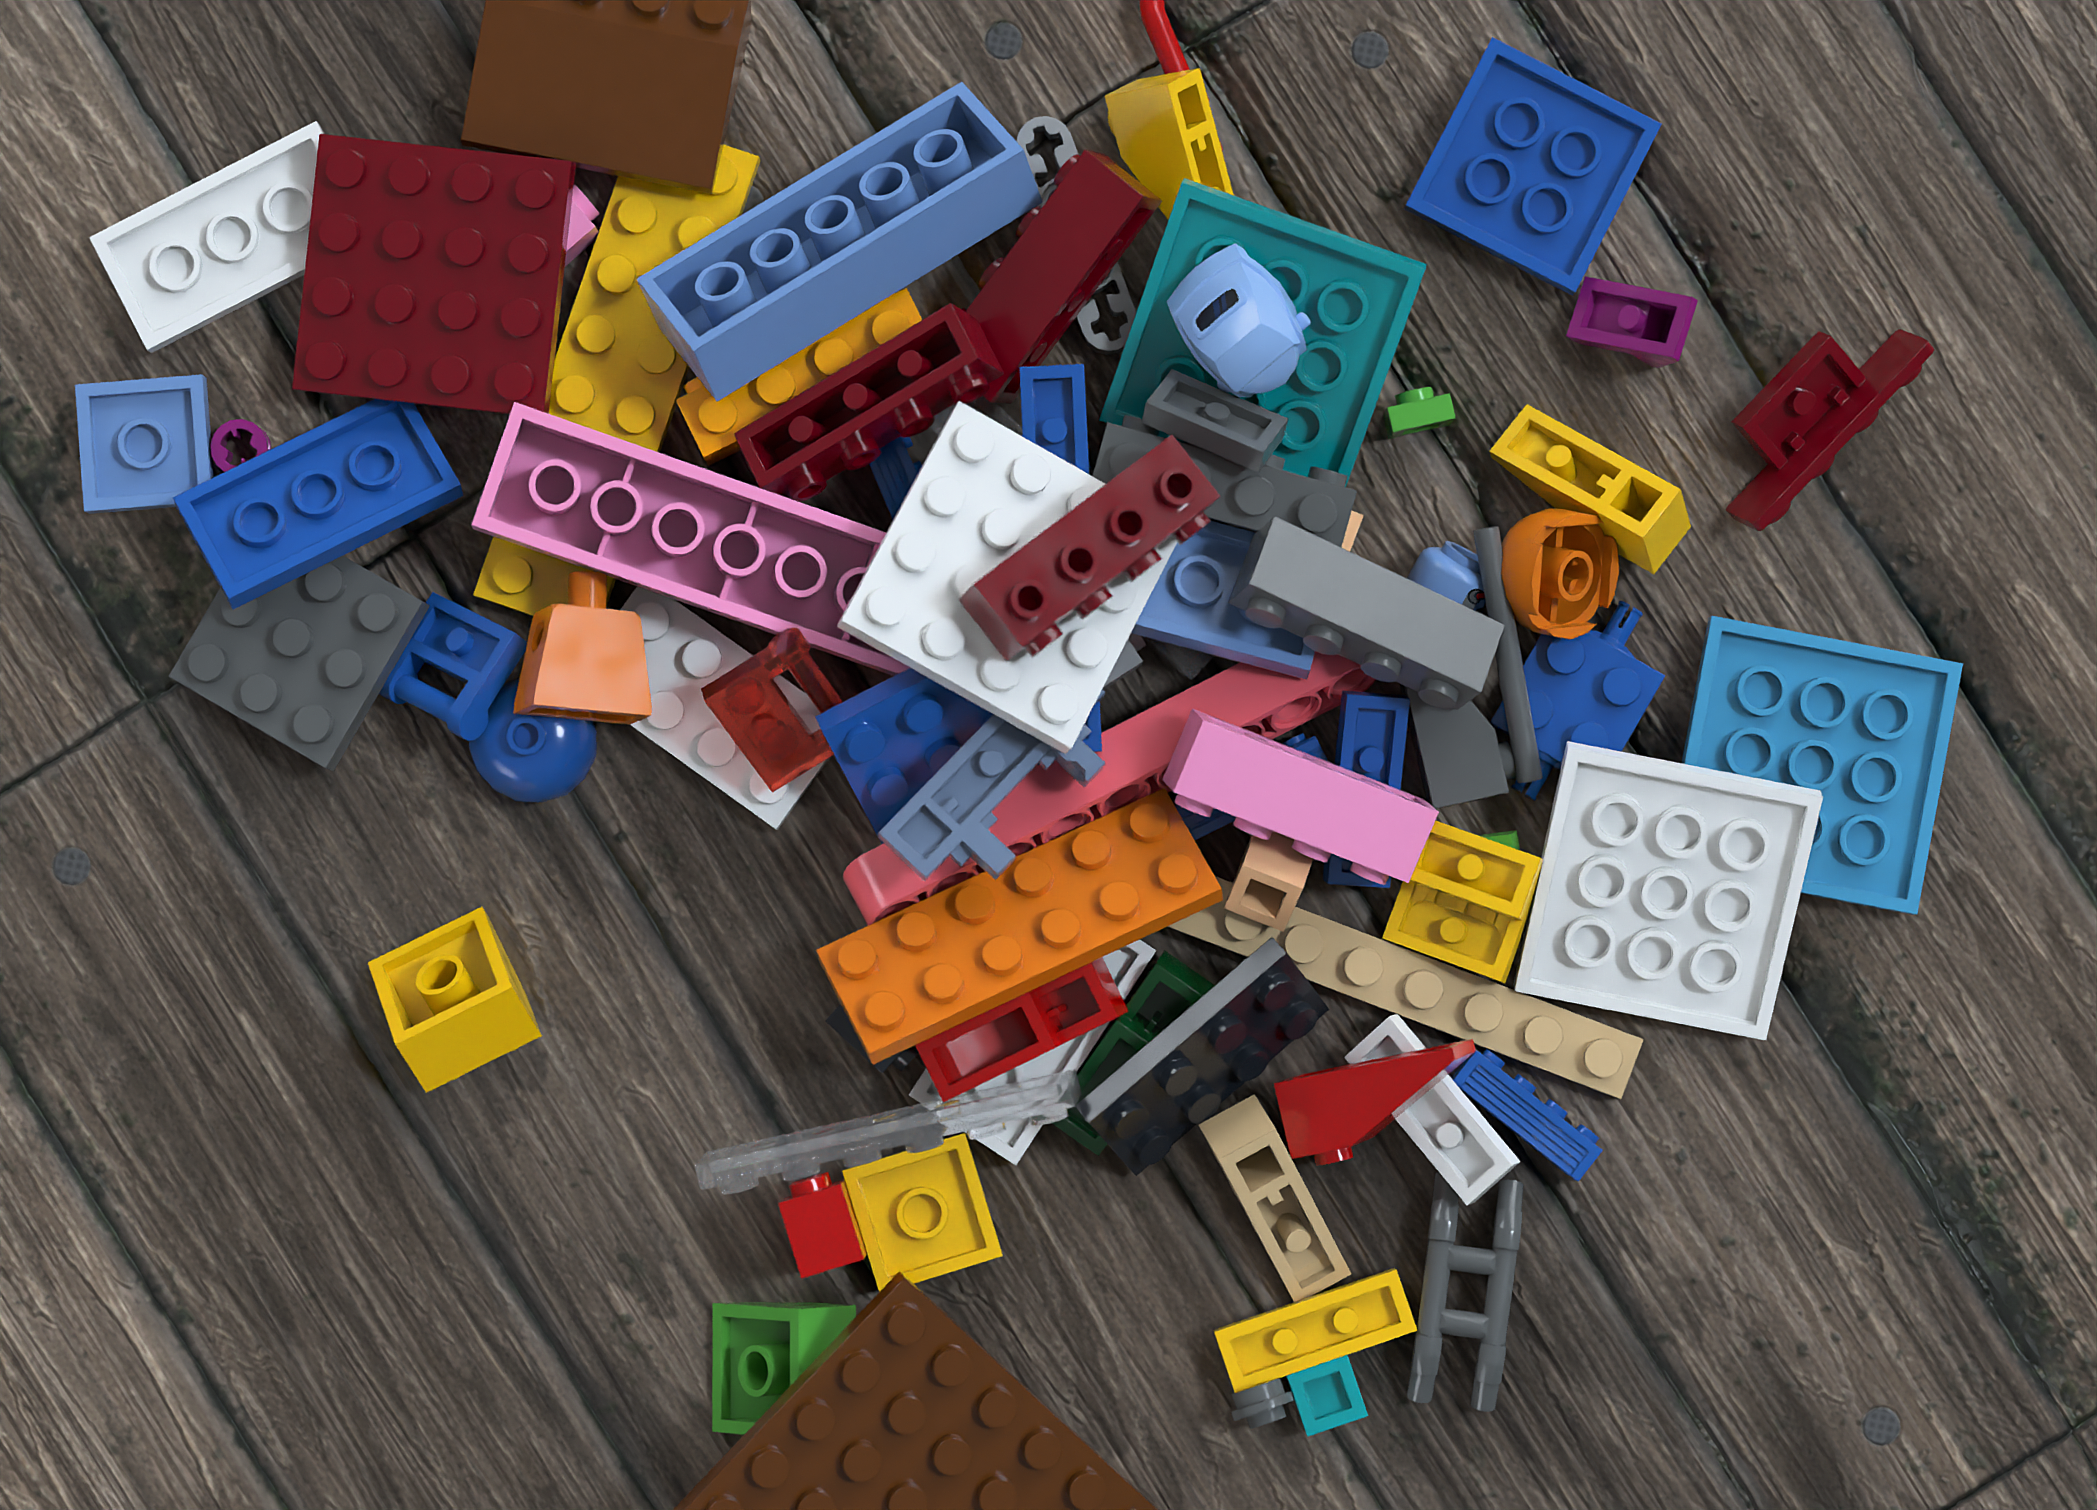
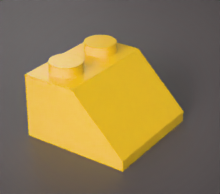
(453, 1000)

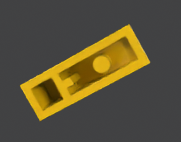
(1168, 134)
(1585, 477)

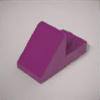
(1632, 320)

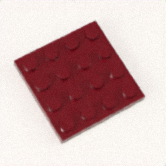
(433, 275)

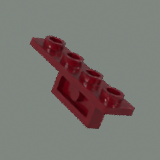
(1813, 413)

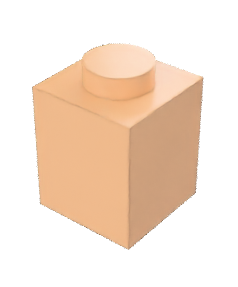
(1269, 881)

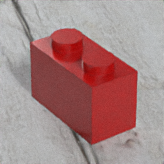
(821, 1225)

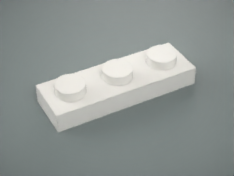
(1443, 1120)

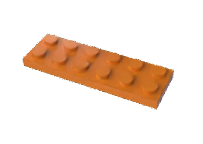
(1024, 929)

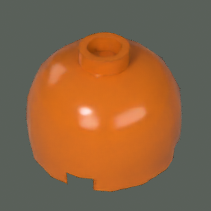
(1559, 571)

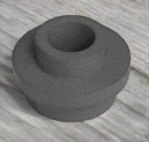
(1261, 1403)

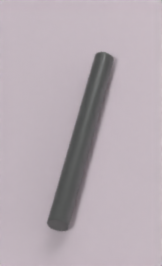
(1508, 658)

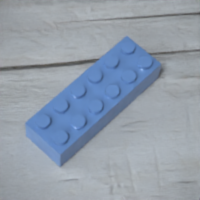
(840, 240)

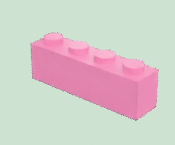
(1298, 797)

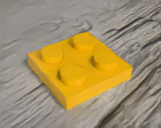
(923, 1212)

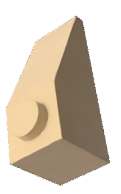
(1275, 1198)

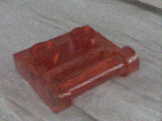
(764, 719)

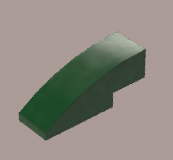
(1156, 1003)

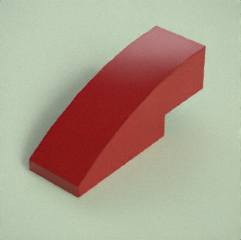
(1021, 1029)

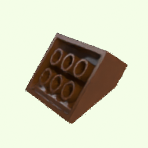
(610, 84)

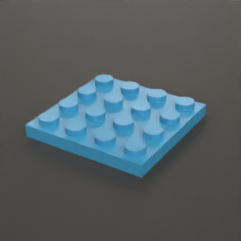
(1839, 721)

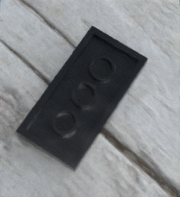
(1203, 1057)

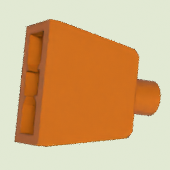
(585, 659)

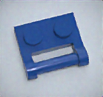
(464, 648)

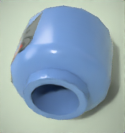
(1451, 573)

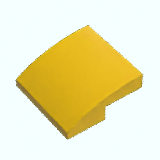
(1466, 902)

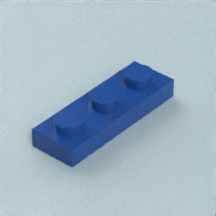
(1373, 745)

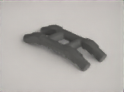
(1437, 1320)

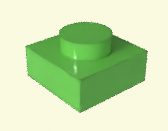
(1418, 412)

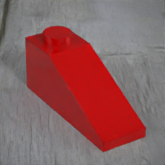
(1351, 1103)

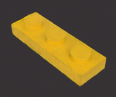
(1315, 1330)

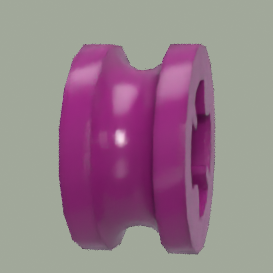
(222, 455)

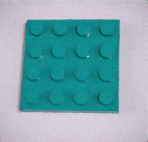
(1345, 286)

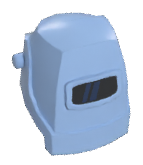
(1239, 323)

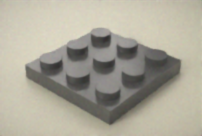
(303, 655)

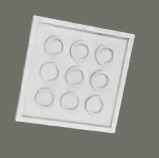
(964, 515)
(1667, 890)

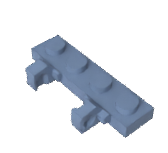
(957, 803)

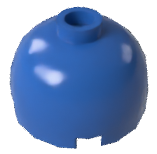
(531, 754)

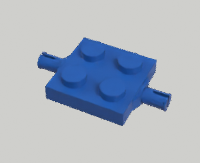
(1584, 692)

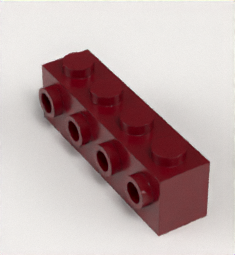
(1057, 263)
(870, 404)
(1089, 549)

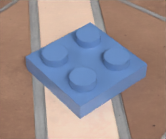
(142, 441)

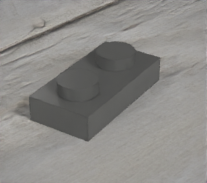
(1214, 420)

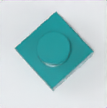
(1327, 1395)

